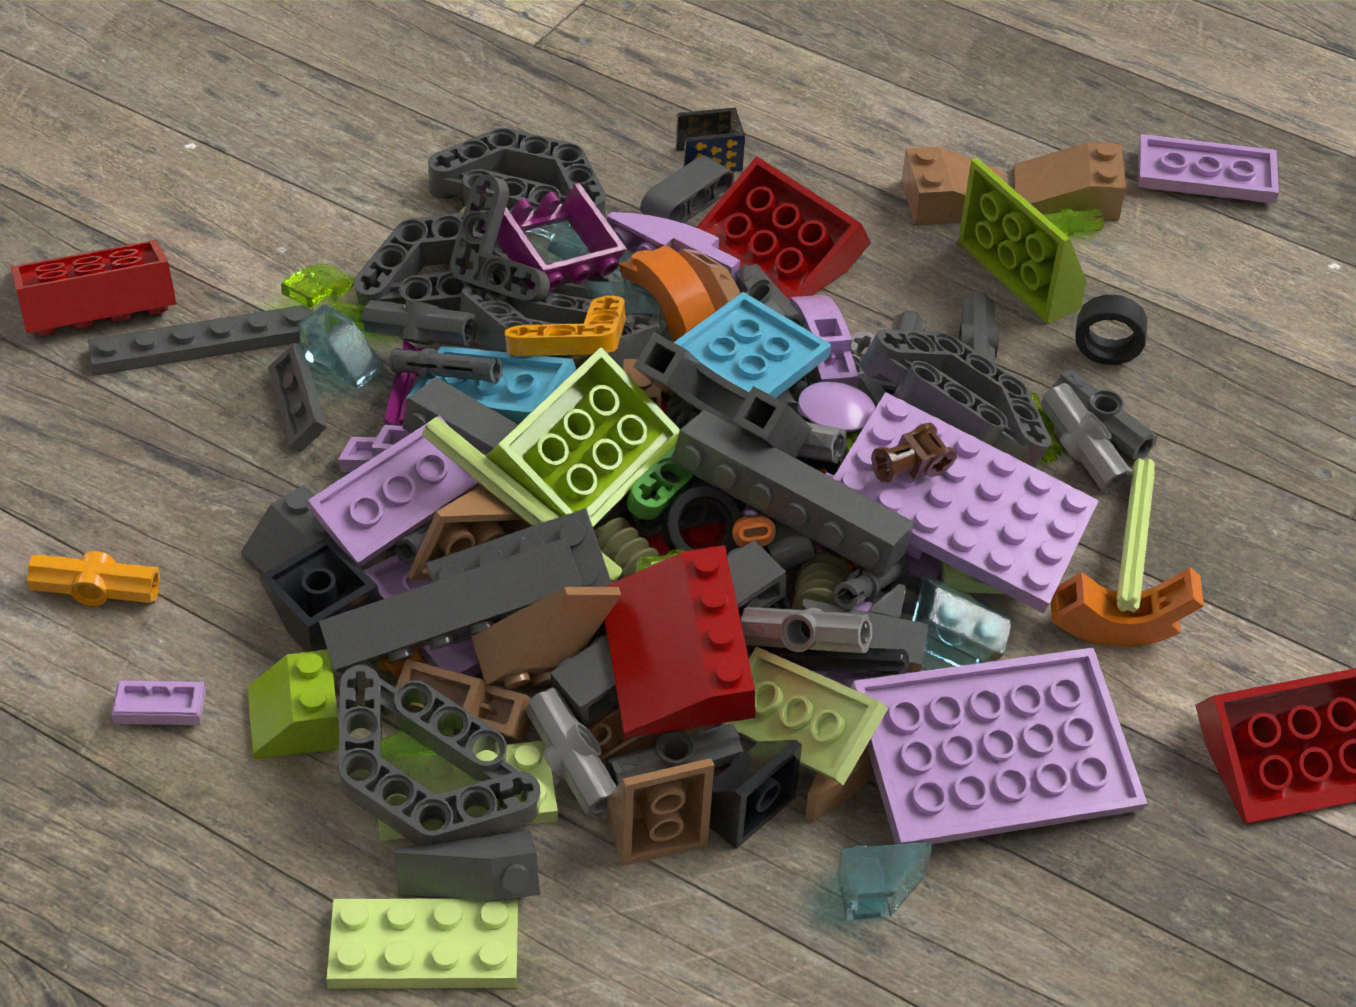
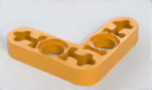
(600, 329)

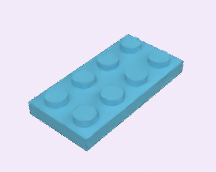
(523, 383)

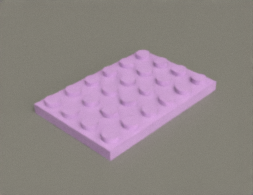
(982, 513)
(999, 748)

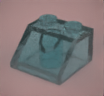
(960, 625)

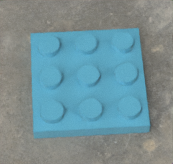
(755, 346)

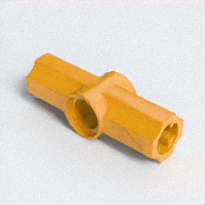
(93, 578)

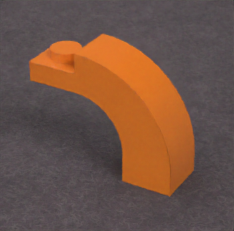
(672, 285)
(1093, 615)

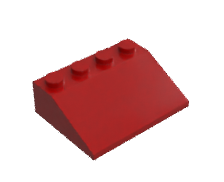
(785, 230)
(93, 287)
(679, 646)
(1285, 744)

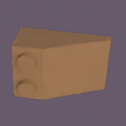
(1076, 179)
(936, 184)
(462, 525)
(542, 635)
(661, 812)

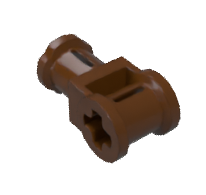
(917, 452)

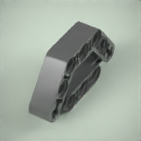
(526, 163)
(418, 243)
(497, 314)
(959, 389)
(496, 776)

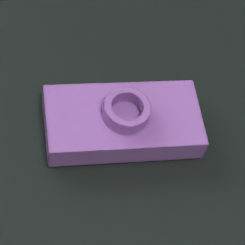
(158, 702)

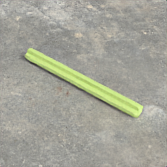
(495, 479)
(1136, 536)

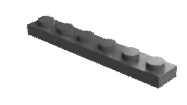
(196, 340)

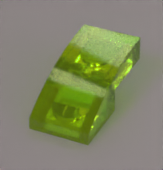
(316, 283)

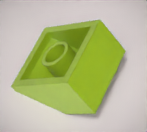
(294, 707)

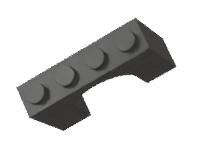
(696, 385)

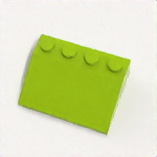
(1020, 246)
(587, 440)

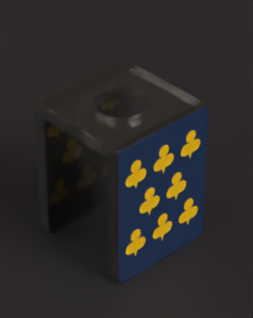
(713, 134)

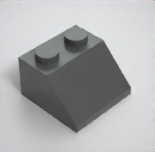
(283, 531)

